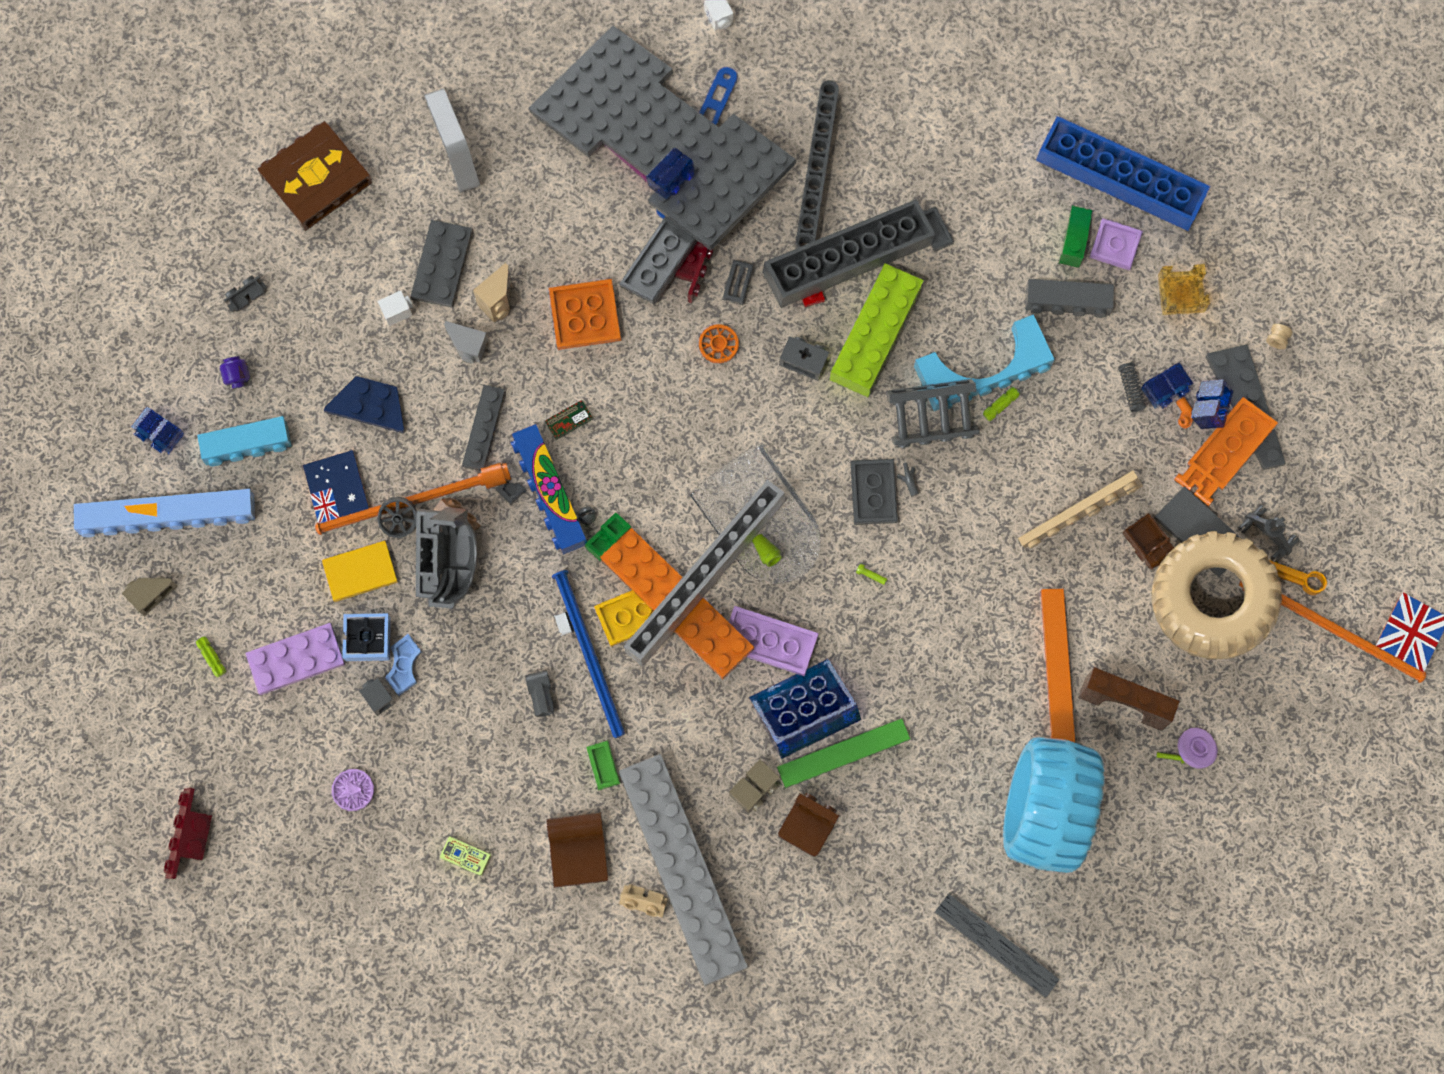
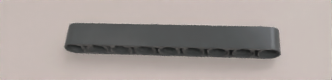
(819, 159)

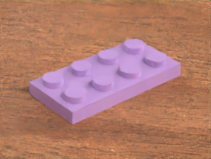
(775, 640)
(295, 659)

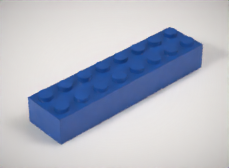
(1122, 173)

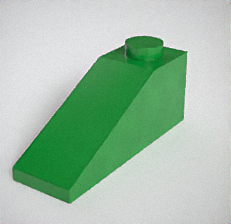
(1075, 237)

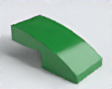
(608, 535)

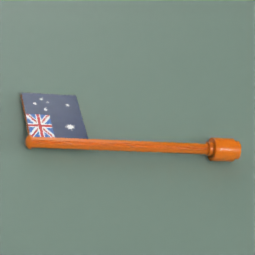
(341, 498)

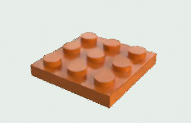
(584, 314)

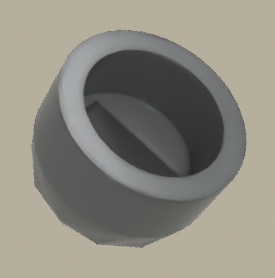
(587, 520)

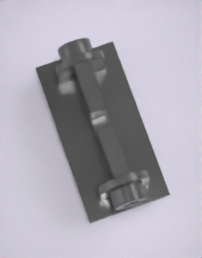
(250, 287)

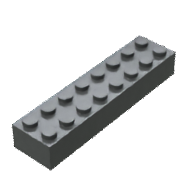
(848, 253)

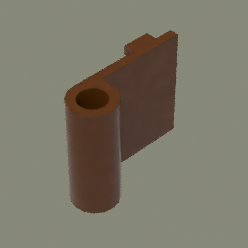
(577, 850)

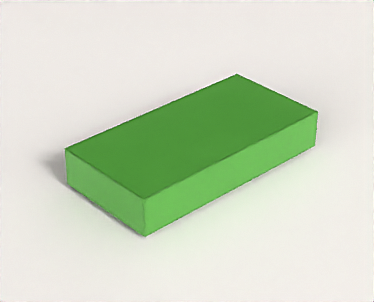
(603, 765)

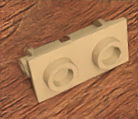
(652, 905)

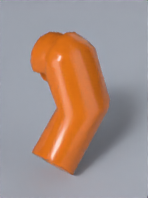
(1185, 419)

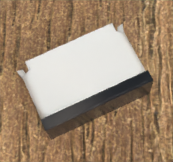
(563, 623)

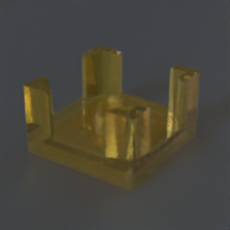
(1182, 290)

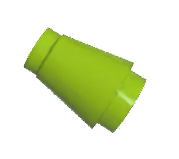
(766, 550)

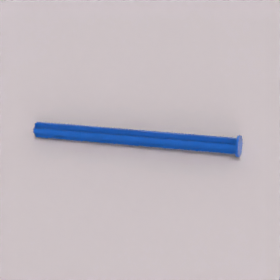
(589, 653)

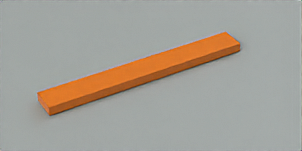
(1057, 664)

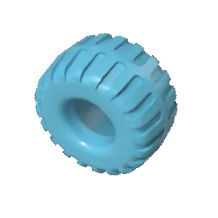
(1053, 805)

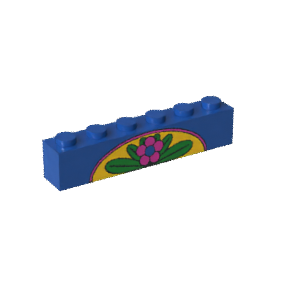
(549, 489)

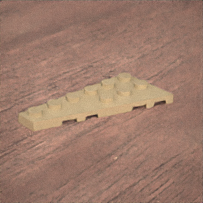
(1089, 506)

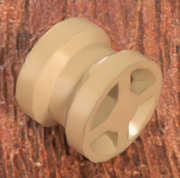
(1279, 336)

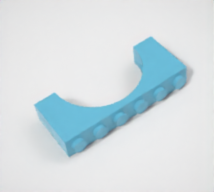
(1030, 356)

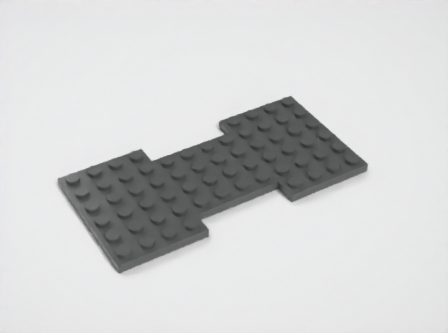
(619, 101)

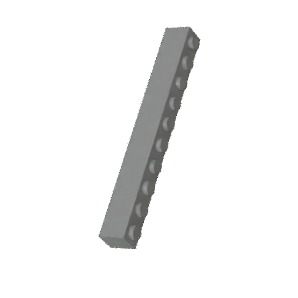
(704, 573)

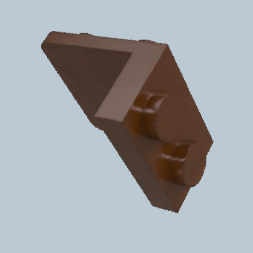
(808, 824)

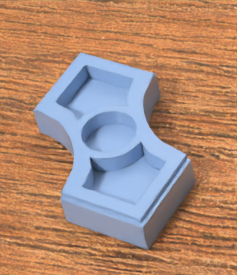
(401, 675)

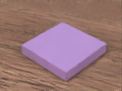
(1116, 244)

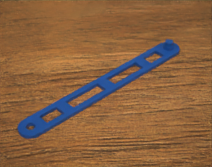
(713, 104)

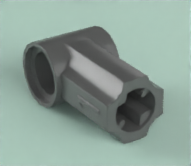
(539, 688)

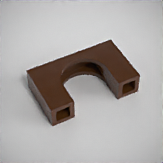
(1156, 708)

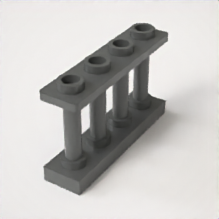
(921, 395)

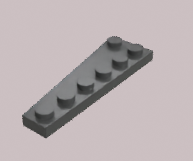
(1238, 370)

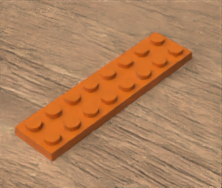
(653, 580)

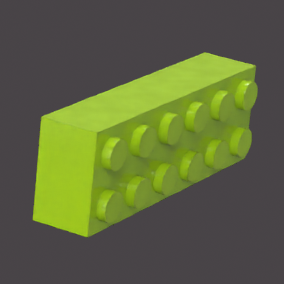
(876, 330)

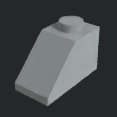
(467, 341)

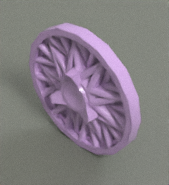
(1197, 748)
(352, 790)

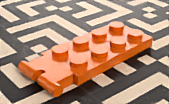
(1227, 450)

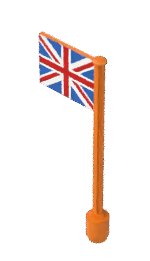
(1405, 640)

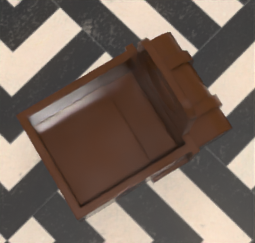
(1148, 541)

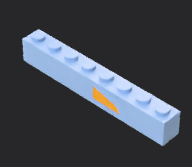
(163, 512)

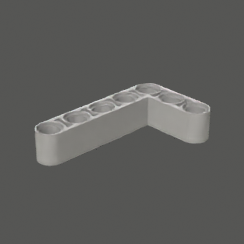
(453, 140)

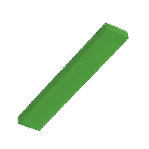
(843, 753)

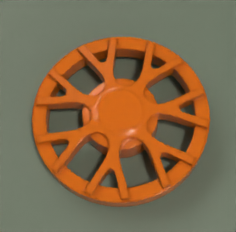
(718, 343)

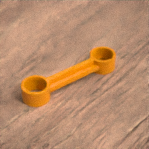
(1300, 578)

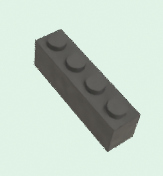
(1069, 297)

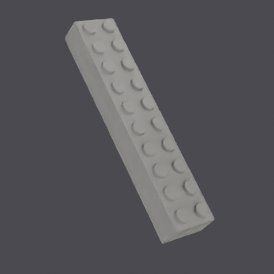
(683, 870)

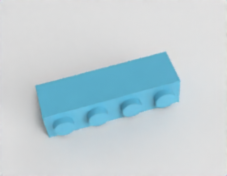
(244, 441)

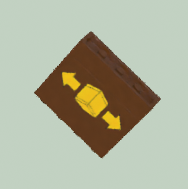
(315, 175)

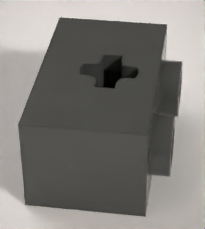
(810, 366)

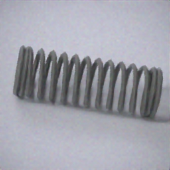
(1136, 406)

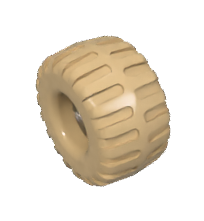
(1213, 636)

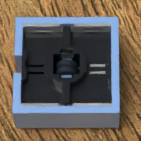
(366, 637)

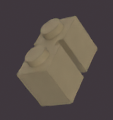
(763, 779)

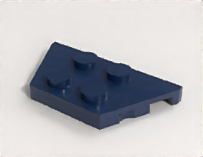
(368, 403)

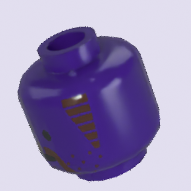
(234, 372)

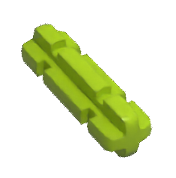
(1001, 403)
(211, 656)

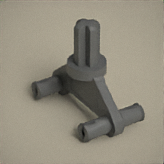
(1271, 528)

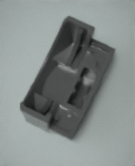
(444, 547)

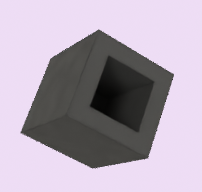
(376, 696)

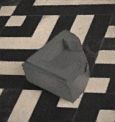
(511, 492)

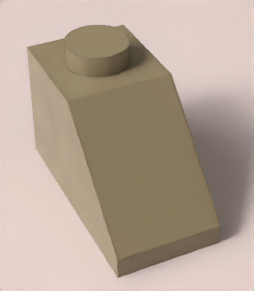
(148, 592)

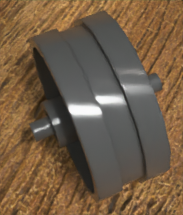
(397, 517)

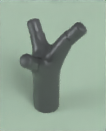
(909, 479)

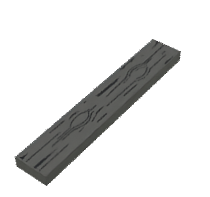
(997, 946)

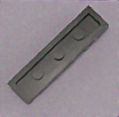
(483, 427)

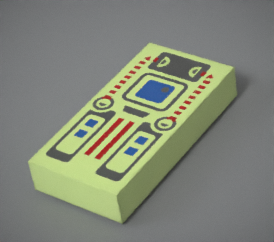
(465, 856)

